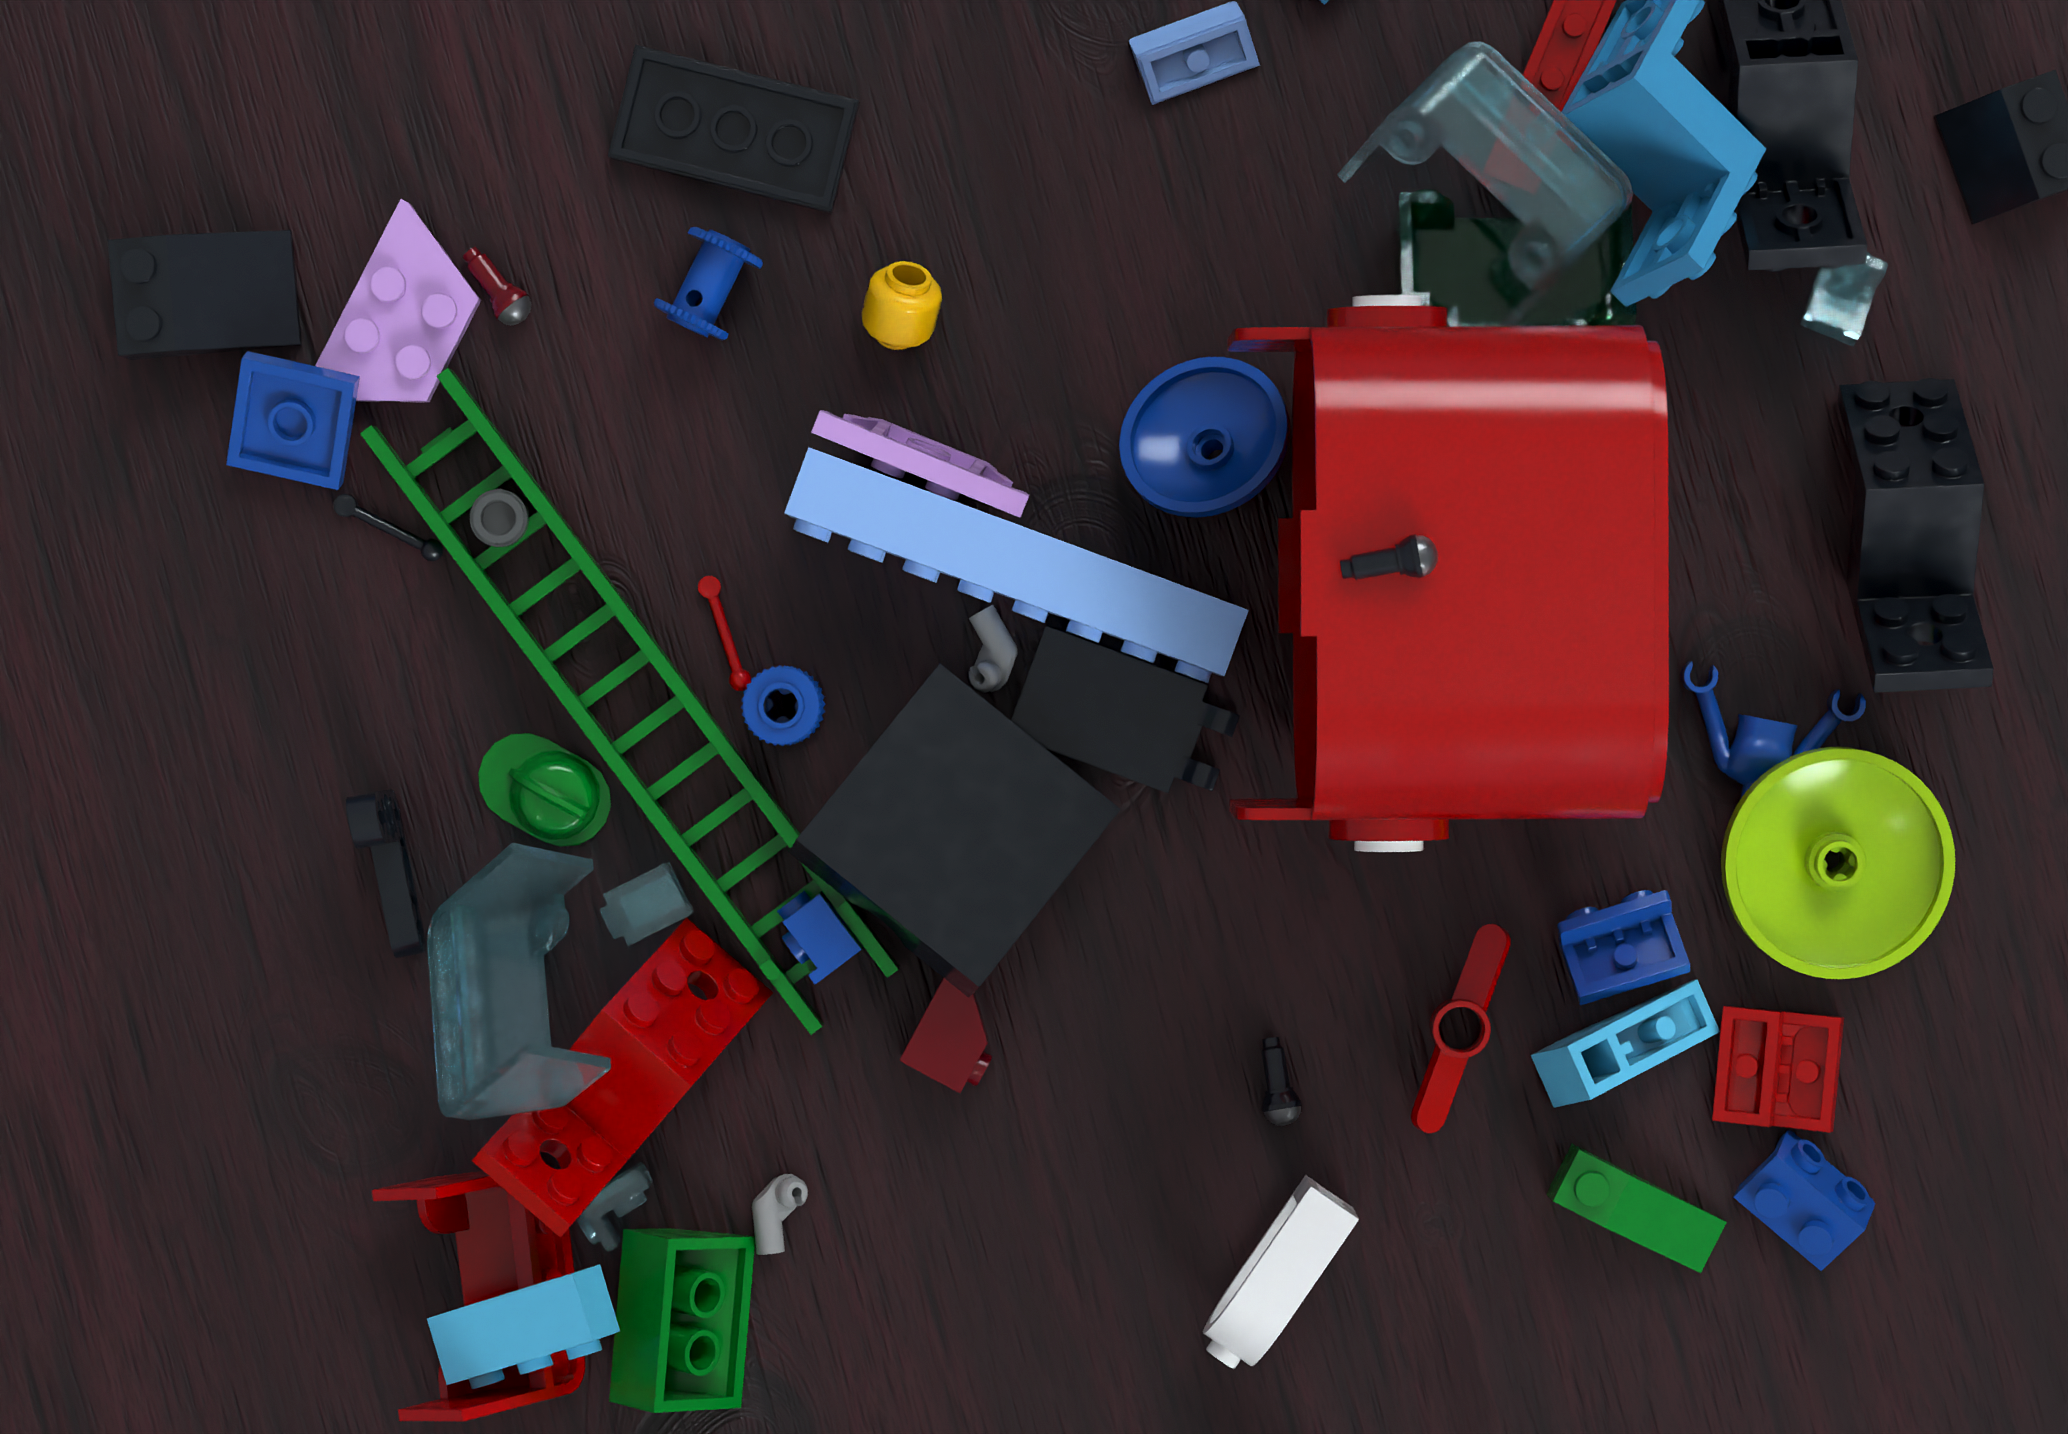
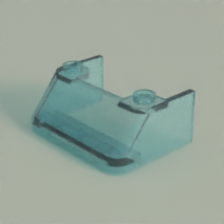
(1518, 152)
(493, 991)

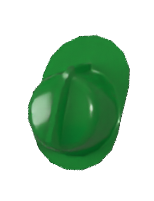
(544, 789)

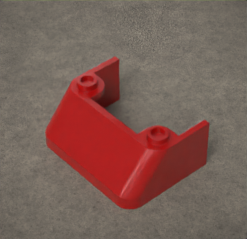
(498, 1252)

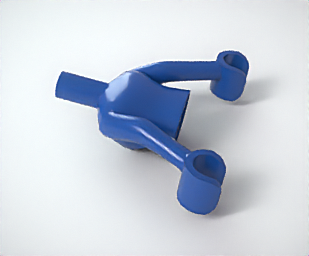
(1759, 741)

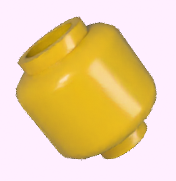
(901, 305)

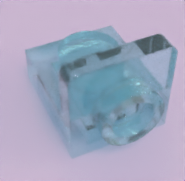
(621, 1195)

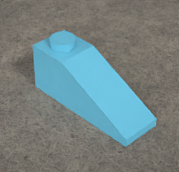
(1624, 1045)

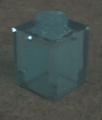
(645, 905)

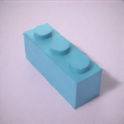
(524, 1328)

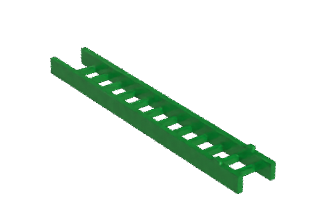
(578, 705)

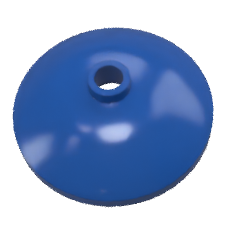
(1190, 414)

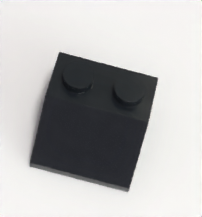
(2008, 146)

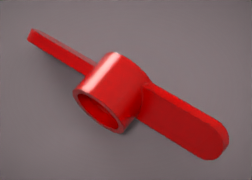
(1473, 992)

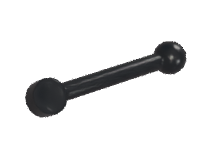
(347, 506)

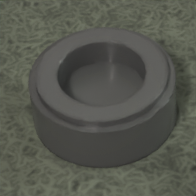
(499, 518)

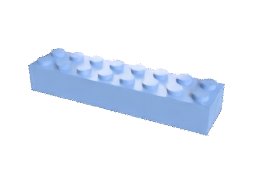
(1016, 563)

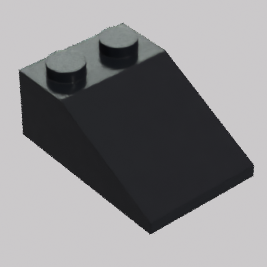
(204, 293)

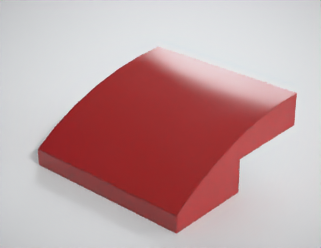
(1778, 1068)

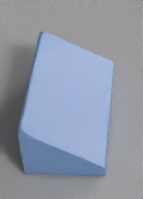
(1194, 52)

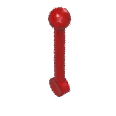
(710, 588)

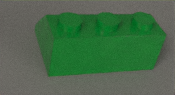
(682, 1320)

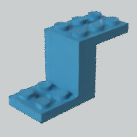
(1670, 140)

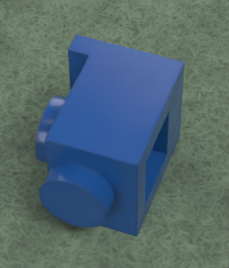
(817, 934)

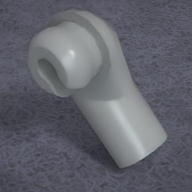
(996, 654)
(772, 1207)

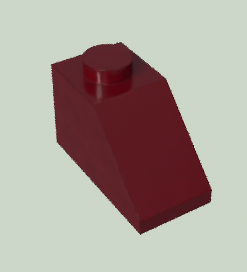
(950, 1040)

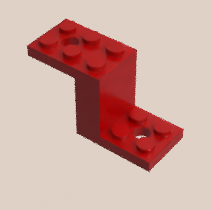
(657, 1049)

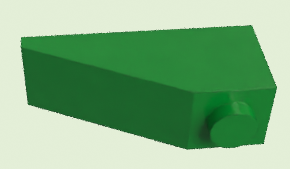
(1635, 1208)

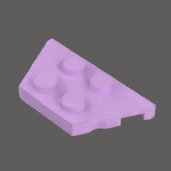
(402, 315)
(902, 451)

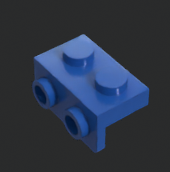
(1622, 946)
(1806, 1200)

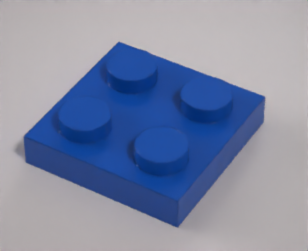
(292, 420)

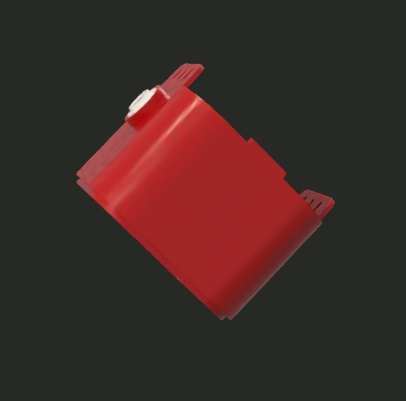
(1540, 640)

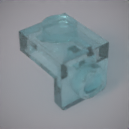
(1843, 299)

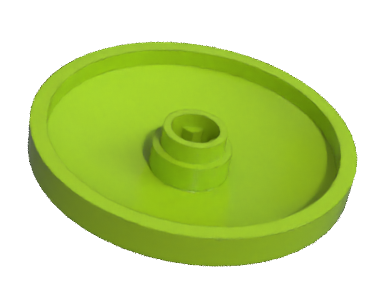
(1890, 871)

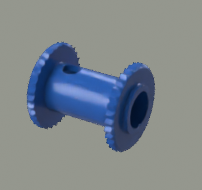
(708, 278)
(758, 704)

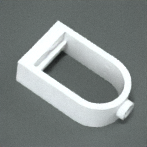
(1279, 1274)

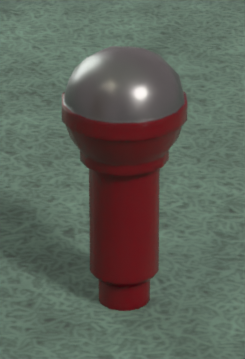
(508, 302)

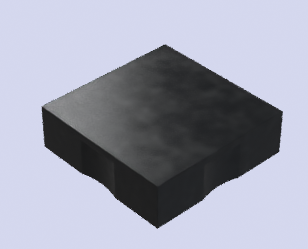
(954, 830)

